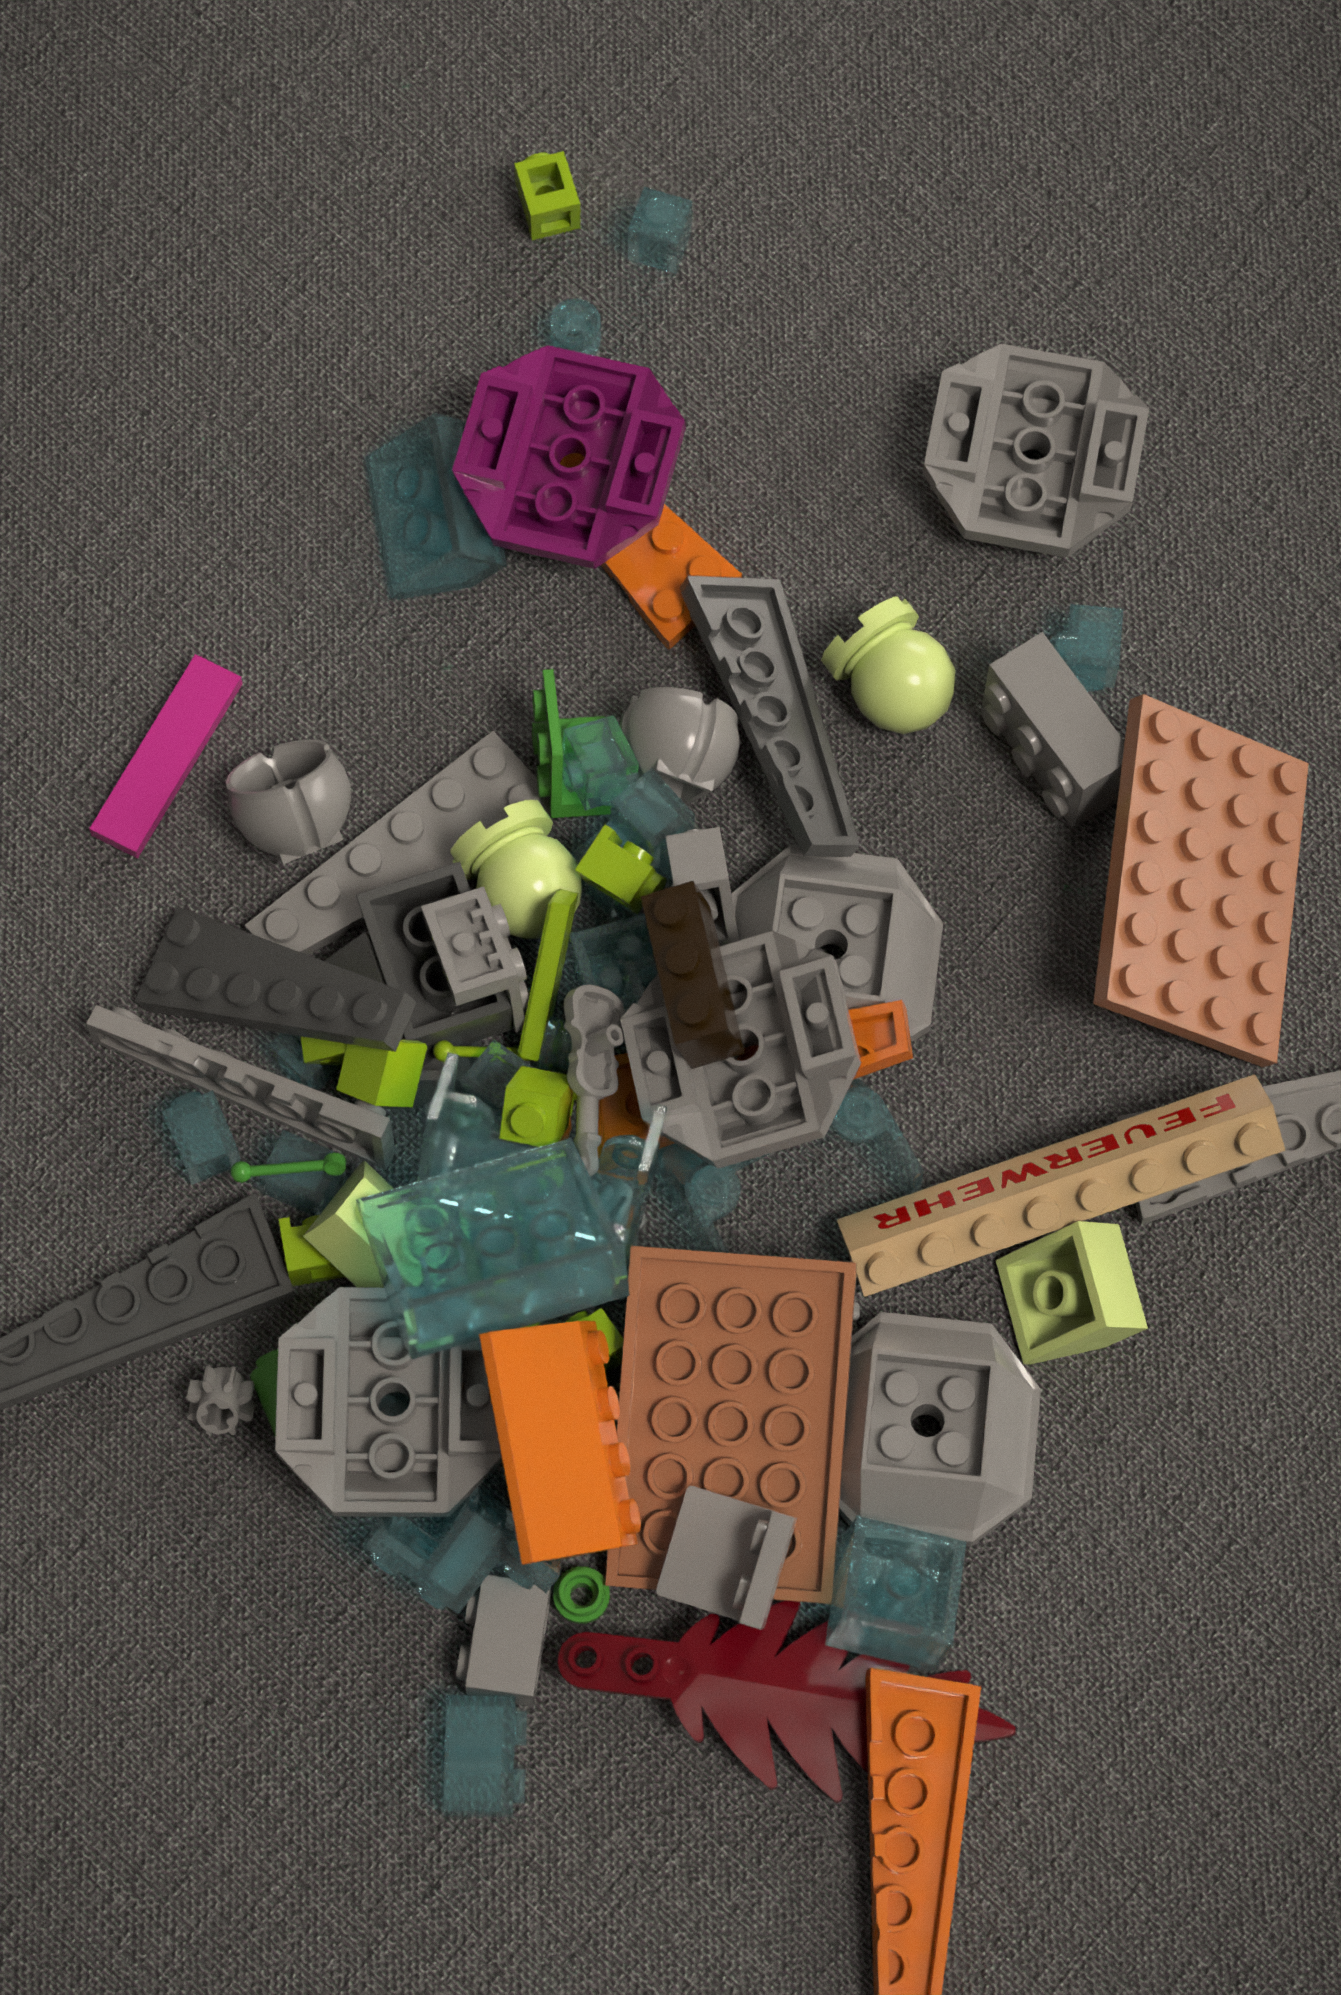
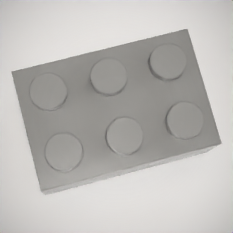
(1054, 730)

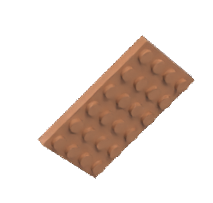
(1201, 882)
(739, 1392)

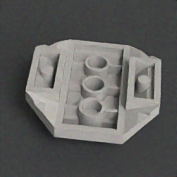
(1045, 403)
(862, 907)
(782, 1096)
(988, 1416)
(351, 1453)

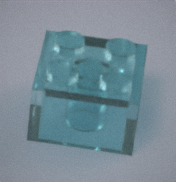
(896, 1593)

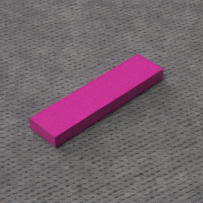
(166, 756)

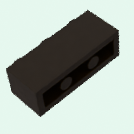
(692, 975)

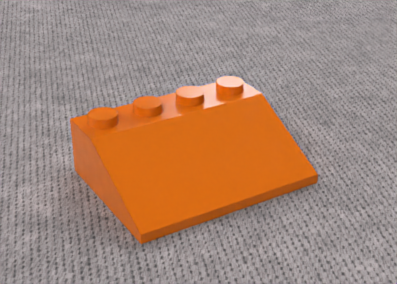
(560, 1440)

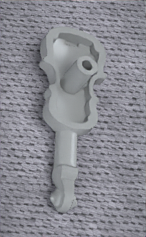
(595, 1030)

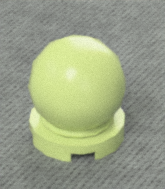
(895, 672)
(519, 865)

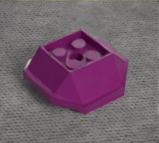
(557, 406)

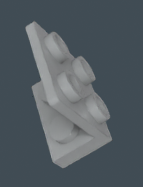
(476, 950)
(726, 1556)

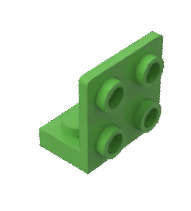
(547, 743)

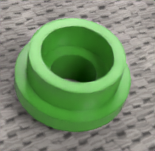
(576, 1578)

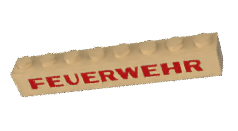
(1061, 1184)

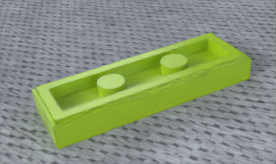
(547, 972)

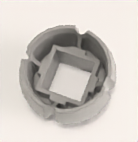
(682, 739)
(290, 800)

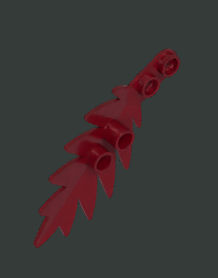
(747, 1683)

